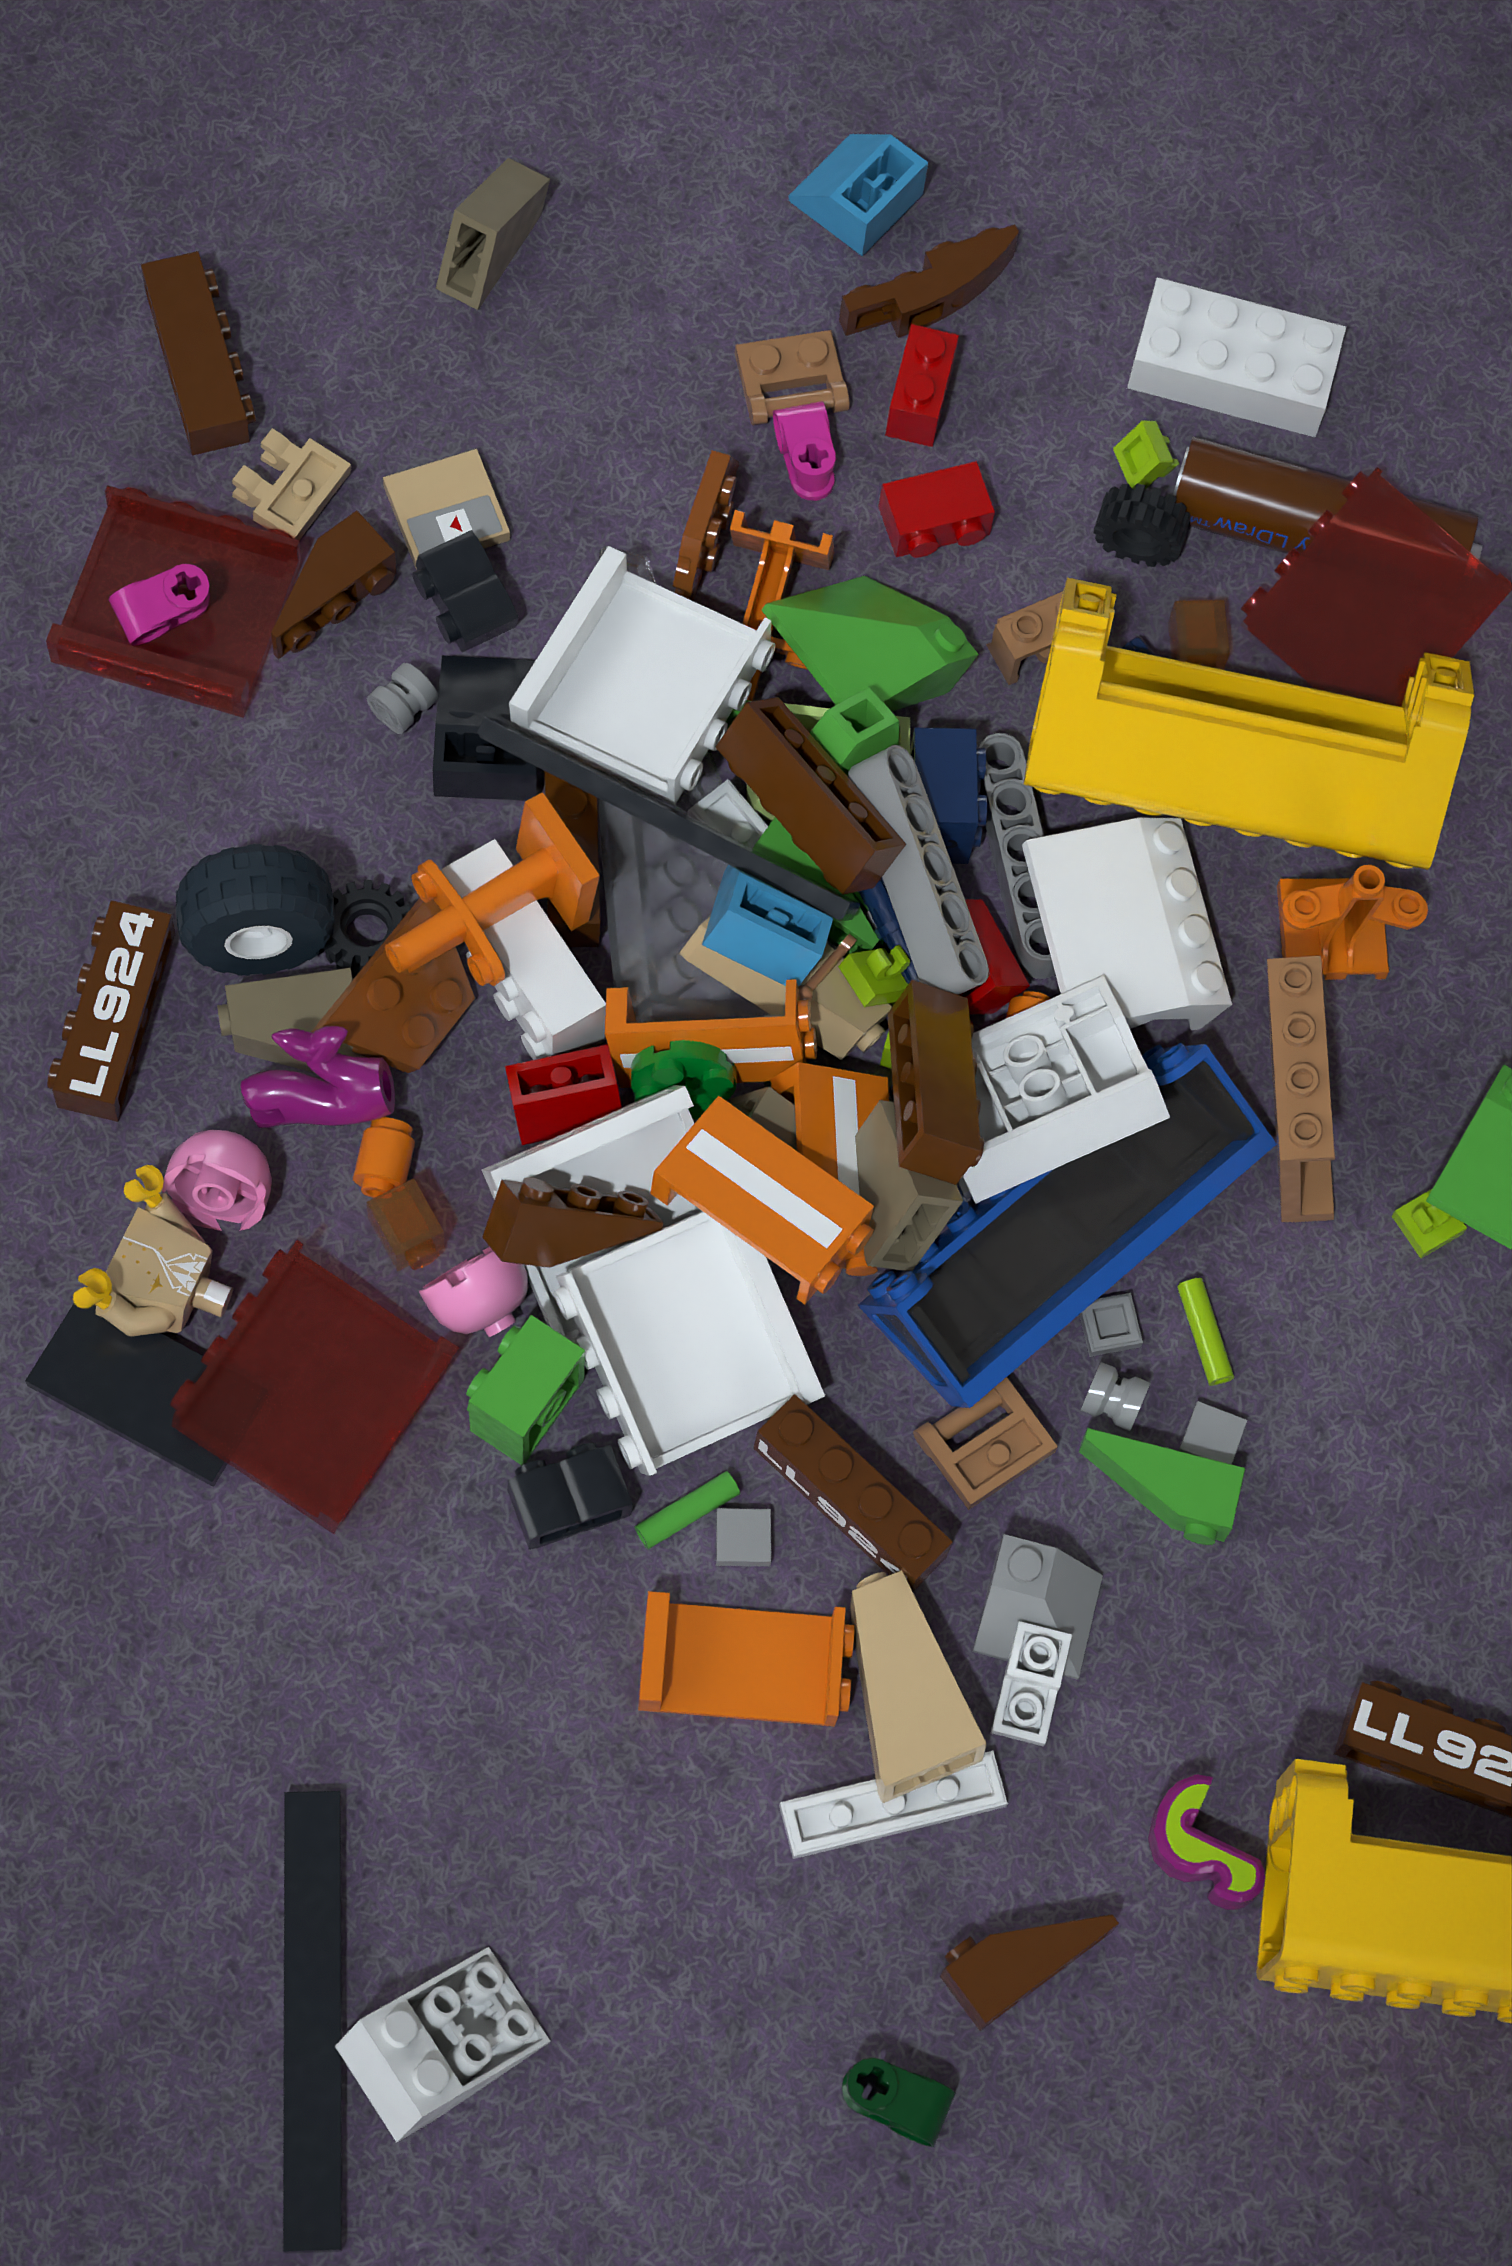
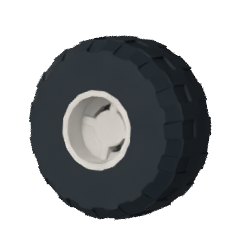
(255, 910)

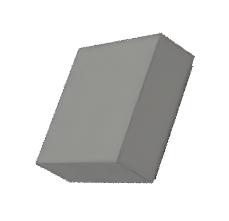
(1111, 1325)
(1212, 1433)
(743, 1537)

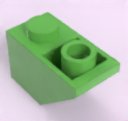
(856, 729)

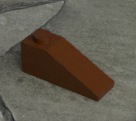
(1013, 1964)

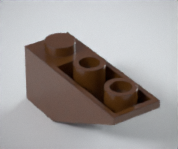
(339, 572)
(556, 1225)

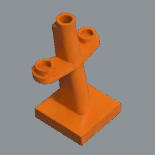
(777, 556)
(550, 869)
(1345, 920)

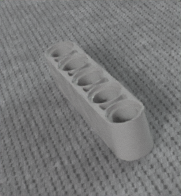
(1008, 834)
(922, 876)

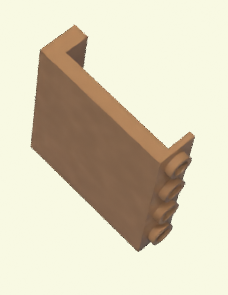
(1301, 1088)

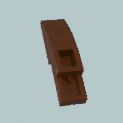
(949, 280)

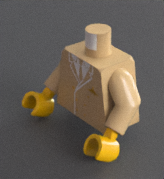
(156, 1268)

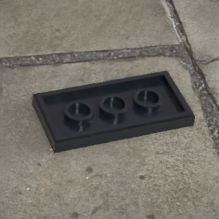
(124, 1386)

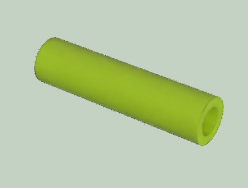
(1205, 1331)

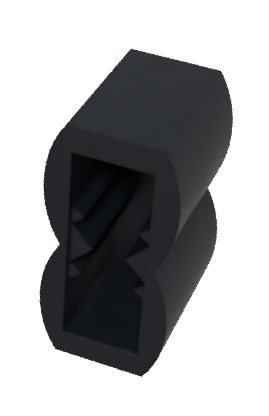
(465, 591)
(569, 1495)

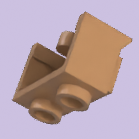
(1023, 635)

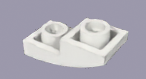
(1031, 1683)

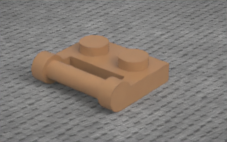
(787, 365)
(994, 1455)

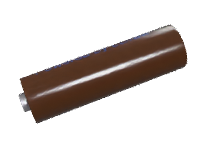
(1275, 500)

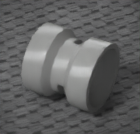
(402, 698)
(1115, 1396)

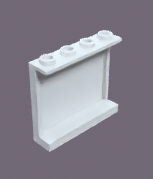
(639, 680)
(611, 1157)
(685, 1339)

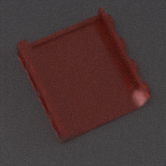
(1372, 596)
(208, 658)
(310, 1388)

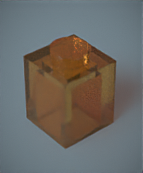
(1199, 633)
(406, 1226)

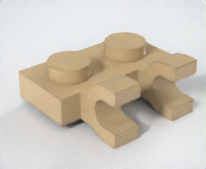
(300, 492)

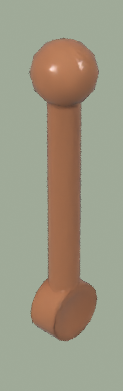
(806, 990)

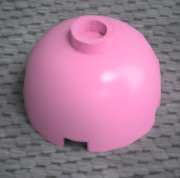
(219, 1178)
(477, 1294)

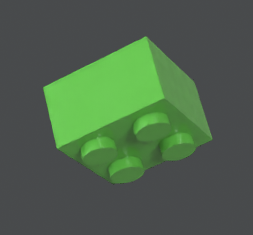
(525, 1388)

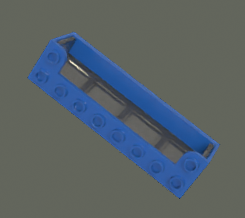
(1059, 1241)

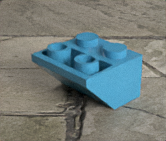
(862, 188)
(766, 928)

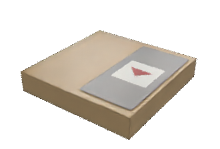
(445, 502)

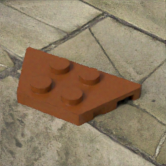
(707, 517)
(403, 1012)

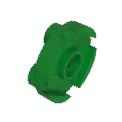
(687, 1064)

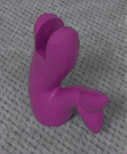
(351, 1090)

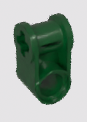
(909, 2102)

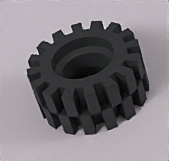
(1142, 525)
(352, 905)

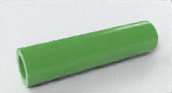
(687, 1510)

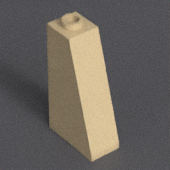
(835, 1008)
(910, 1697)

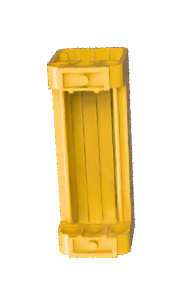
(1245, 745)
(1379, 1910)

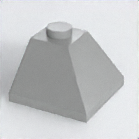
(1041, 1589)

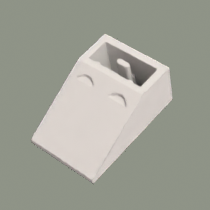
(441, 2043)

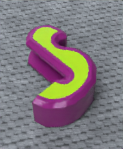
(1195, 1856)

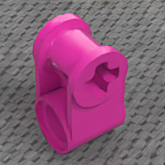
(806, 444)
(154, 607)

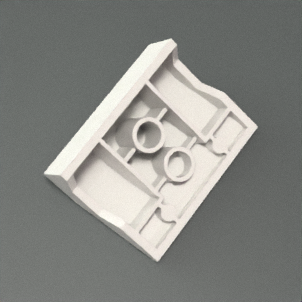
(1132, 910)
(1057, 1087)

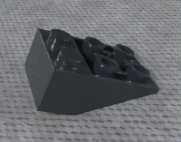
(461, 759)

